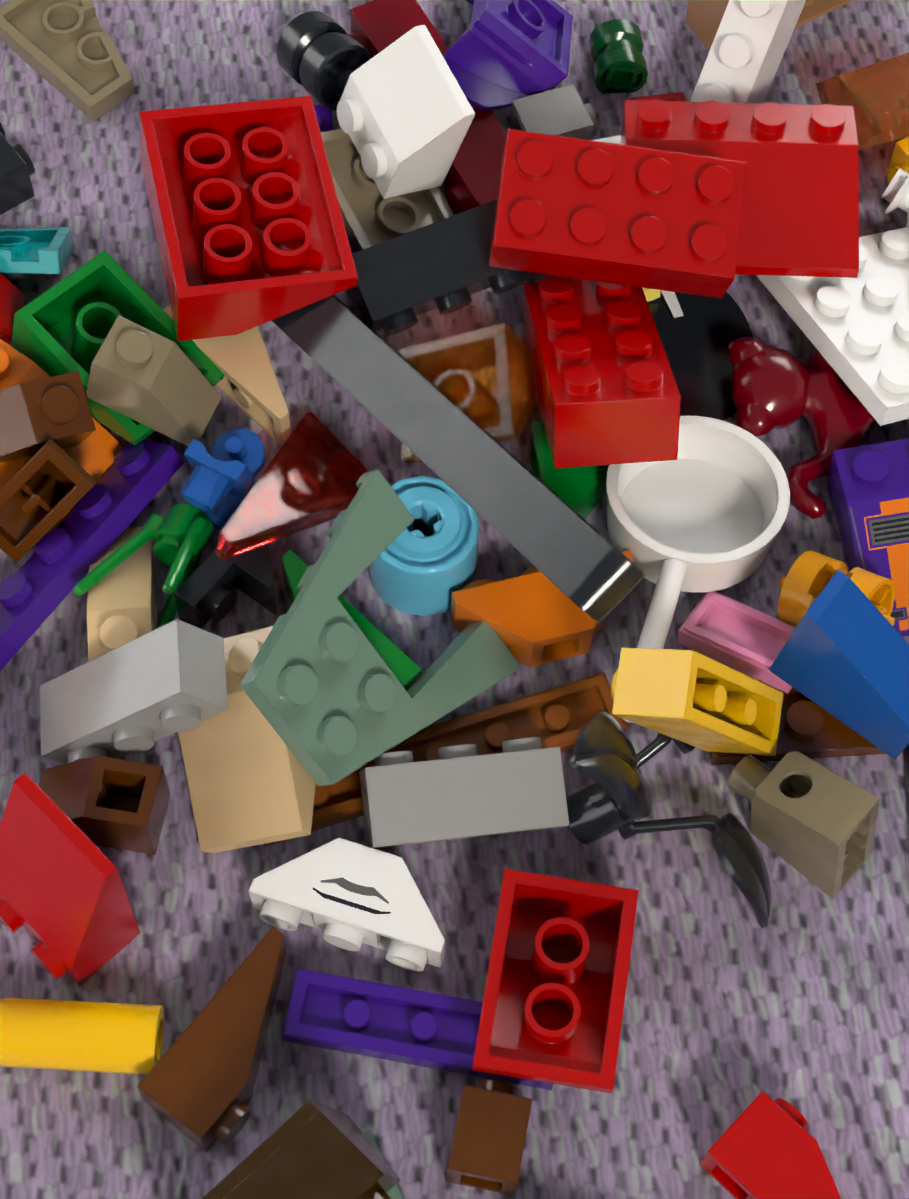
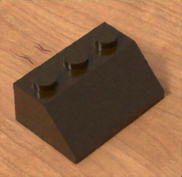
(311, 1157)

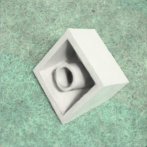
(405, 115)

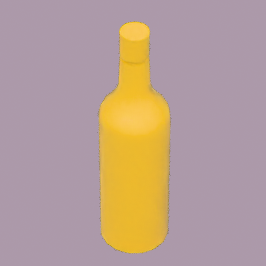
(80, 1035)

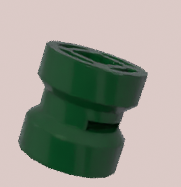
(618, 57)

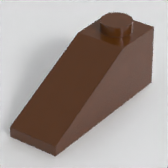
(215, 1062)

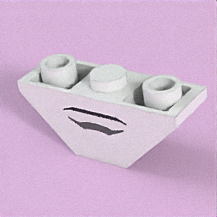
(355, 899)

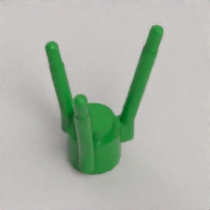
(177, 544)

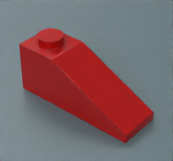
(770, 1155)

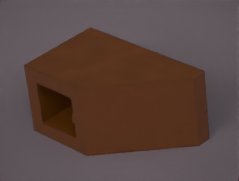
(111, 800)

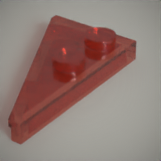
(298, 490)

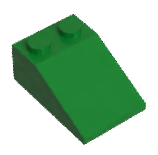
(73, 319)

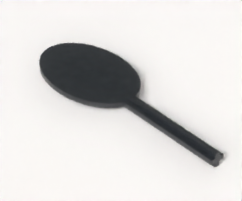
(699, 352)

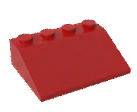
(798, 182)
(243, 213)

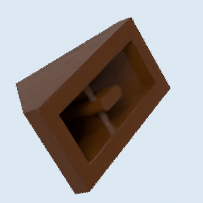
(39, 498)

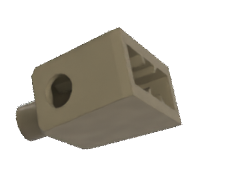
(809, 817)

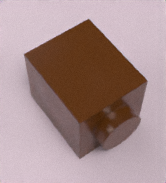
(489, 1137)

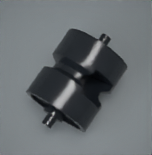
(320, 56)

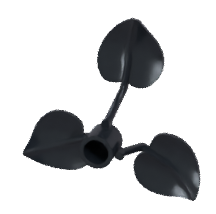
(623, 795)

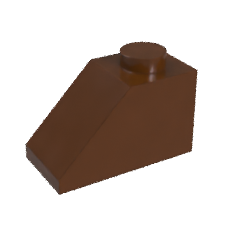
(41, 411)

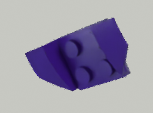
(511, 51)

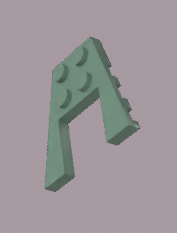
(327, 682)

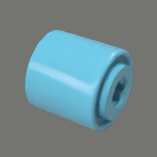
(421, 571)

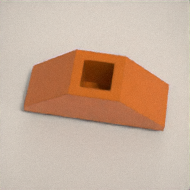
(529, 616)

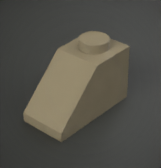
(151, 382)

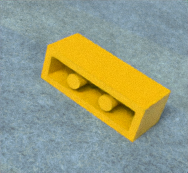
(696, 701)

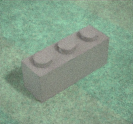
(134, 695)
(463, 794)

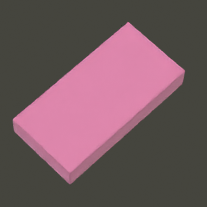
(736, 636)

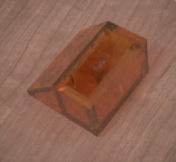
(878, 99)

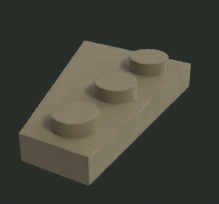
(69, 51)

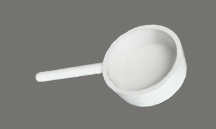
(697, 517)

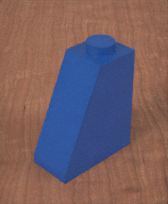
(851, 665)

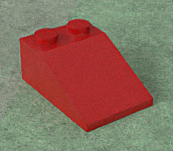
(60, 887)
(556, 981)

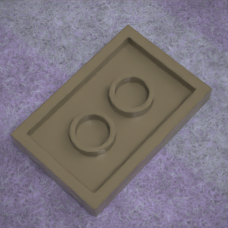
(364, 211)

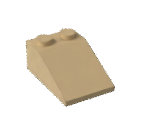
(240, 771)

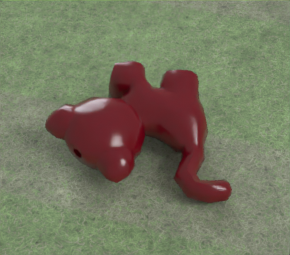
(777, 389)

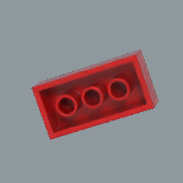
(618, 214)
(600, 373)

